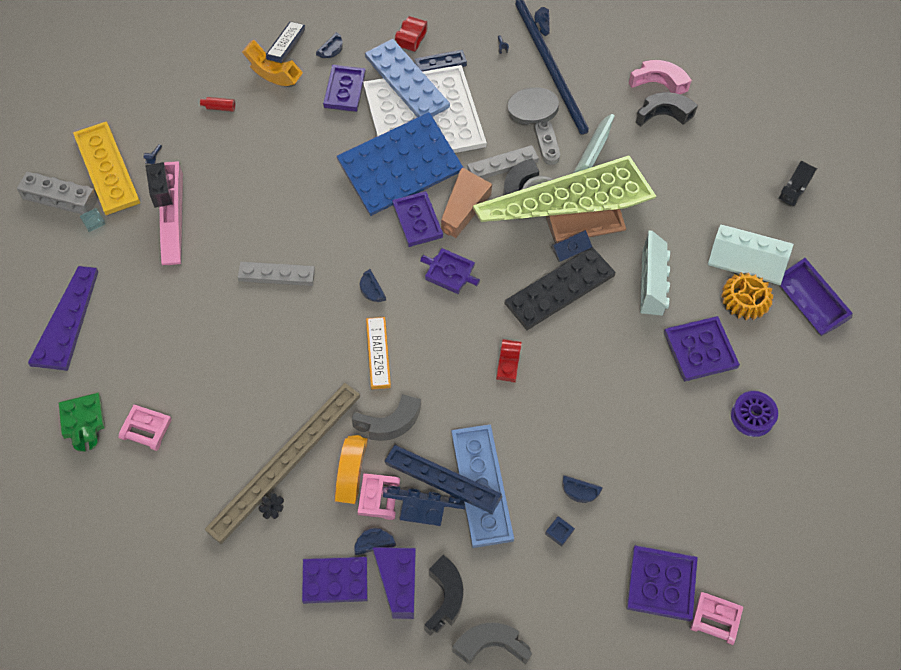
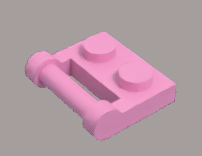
(147, 421)
(371, 496)
(718, 611)

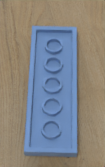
(407, 79)
(479, 462)

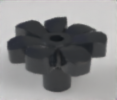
(271, 506)

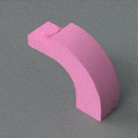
(662, 72)

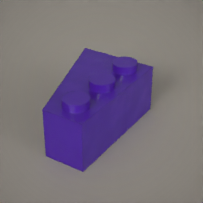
(397, 575)

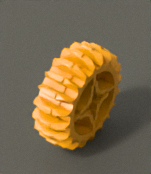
(744, 301)

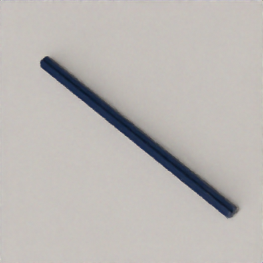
(552, 67)

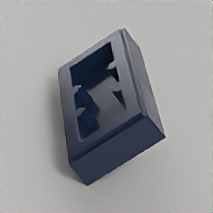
(572, 245)

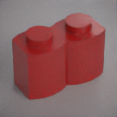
(411, 33)

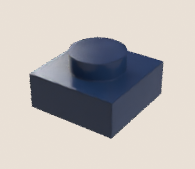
(559, 531)

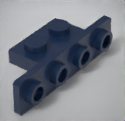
(420, 506)

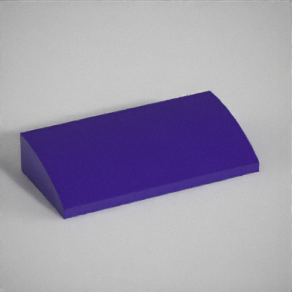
(814, 297)

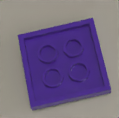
(701, 348)
(662, 583)

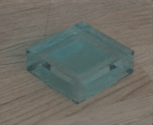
(92, 220)

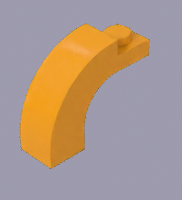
(278, 73)
(350, 469)

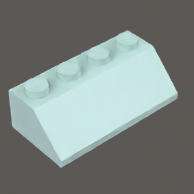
(750, 252)
(654, 275)

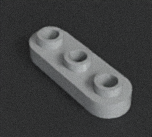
(544, 132)

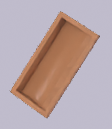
(595, 223)

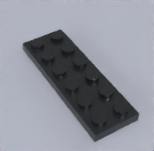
(559, 288)

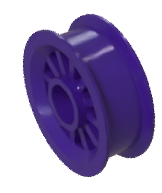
(760, 404)

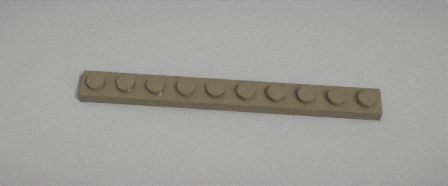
(282, 464)

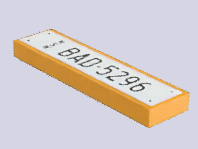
(378, 353)

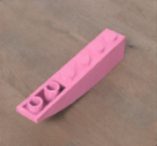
(172, 218)

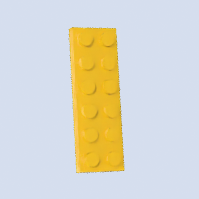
(106, 168)

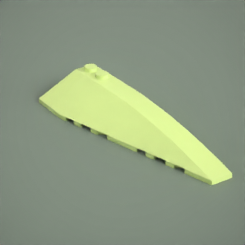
(598, 188)

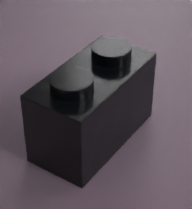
(159, 185)

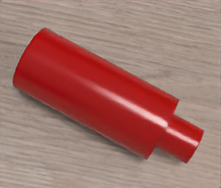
(220, 104)

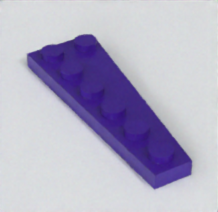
(62, 332)

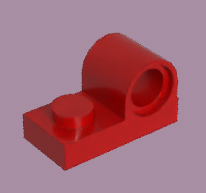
(508, 360)

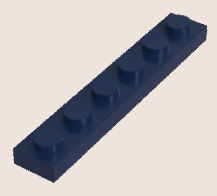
(443, 479)

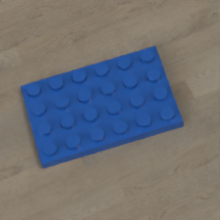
(399, 163)

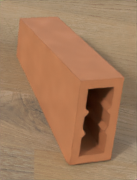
(467, 192)

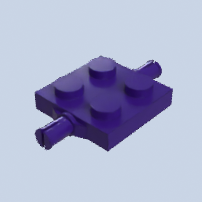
(449, 271)

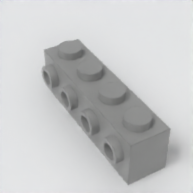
(57, 193)

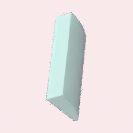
(595, 144)

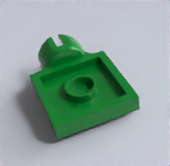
(82, 420)

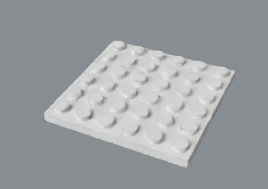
(457, 123)

